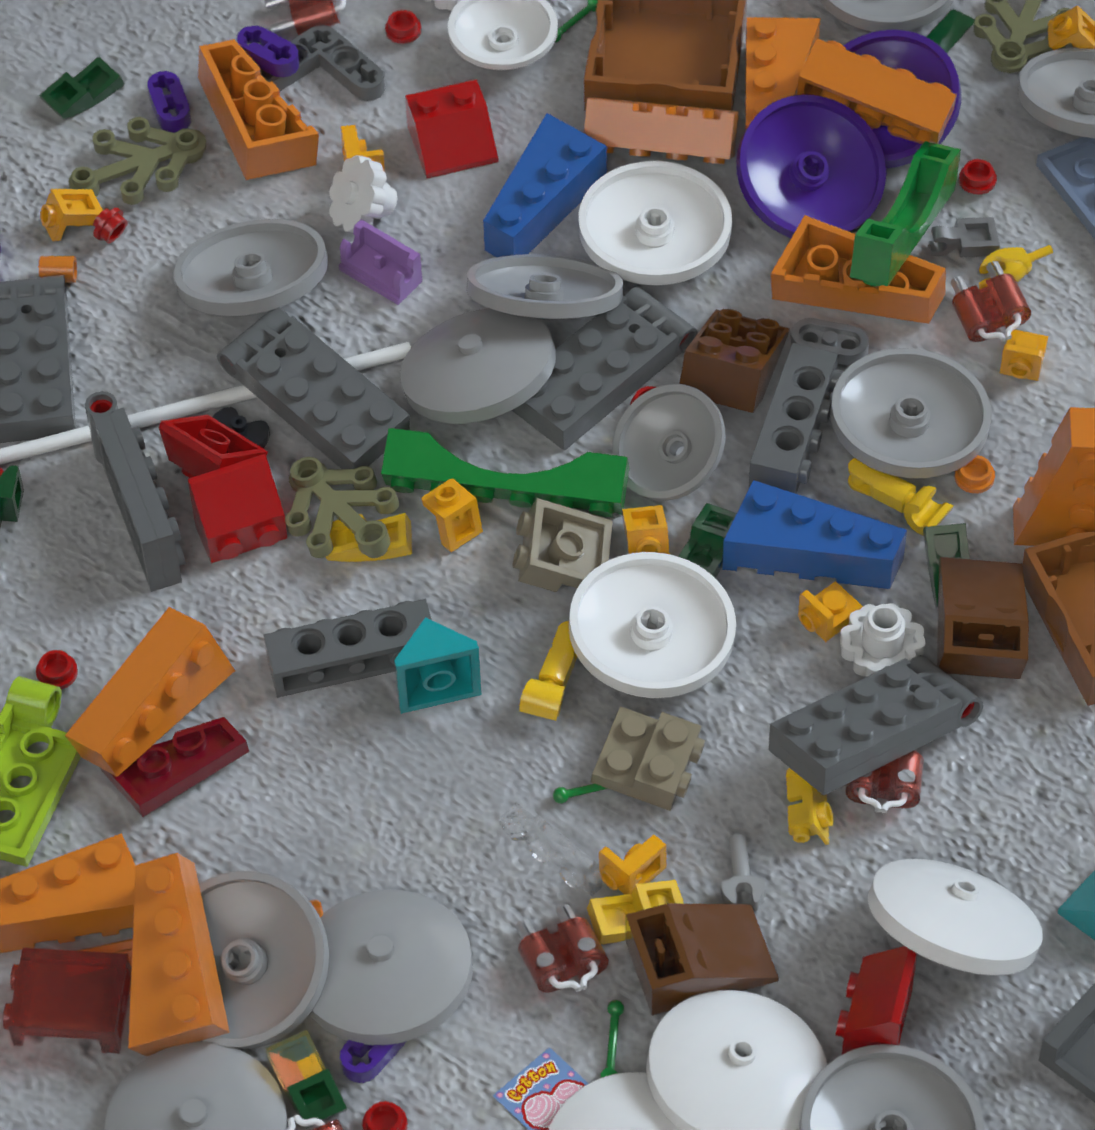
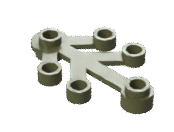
(1011, 54)
(181, 147)
(312, 477)

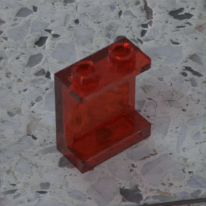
(69, 996)

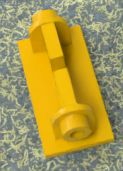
(812, 815)

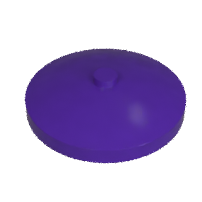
(926, 62)
(812, 162)

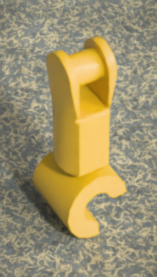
(898, 494)
(546, 695)

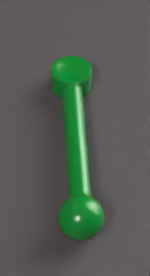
(591, 6)
(561, 794)
(615, 1009)

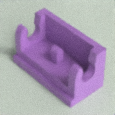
(381, 262)

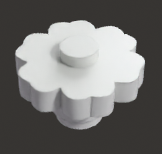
(360, 193)
(880, 638)

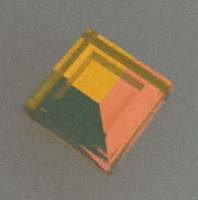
(294, 1059)

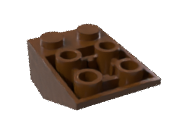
(734, 358)
(982, 618)
(696, 950)

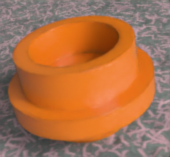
(976, 475)

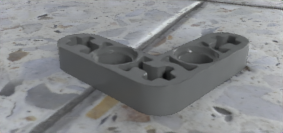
(327, 49)

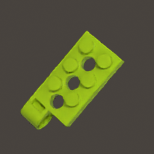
(23, 721)

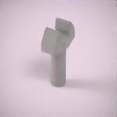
(742, 879)

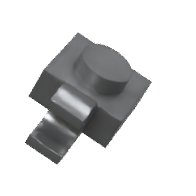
(970, 235)

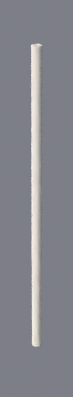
(181, 409)

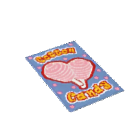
(540, 1090)

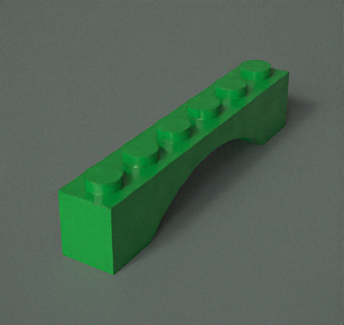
(886, 245)
(588, 482)

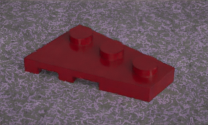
(179, 764)

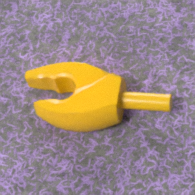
(1013, 261)

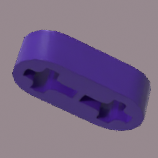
(269, 49)
(163, 103)
(378, 1058)

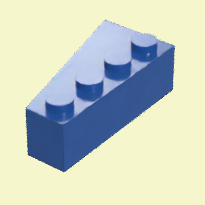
(543, 187)
(811, 539)

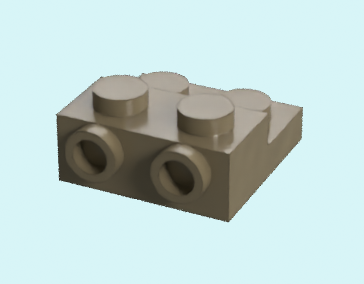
(560, 545)
(649, 757)

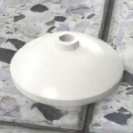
(502, 32)

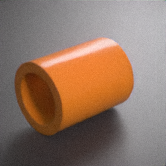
(59, 266)

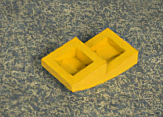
(347, 550)
(609, 913)

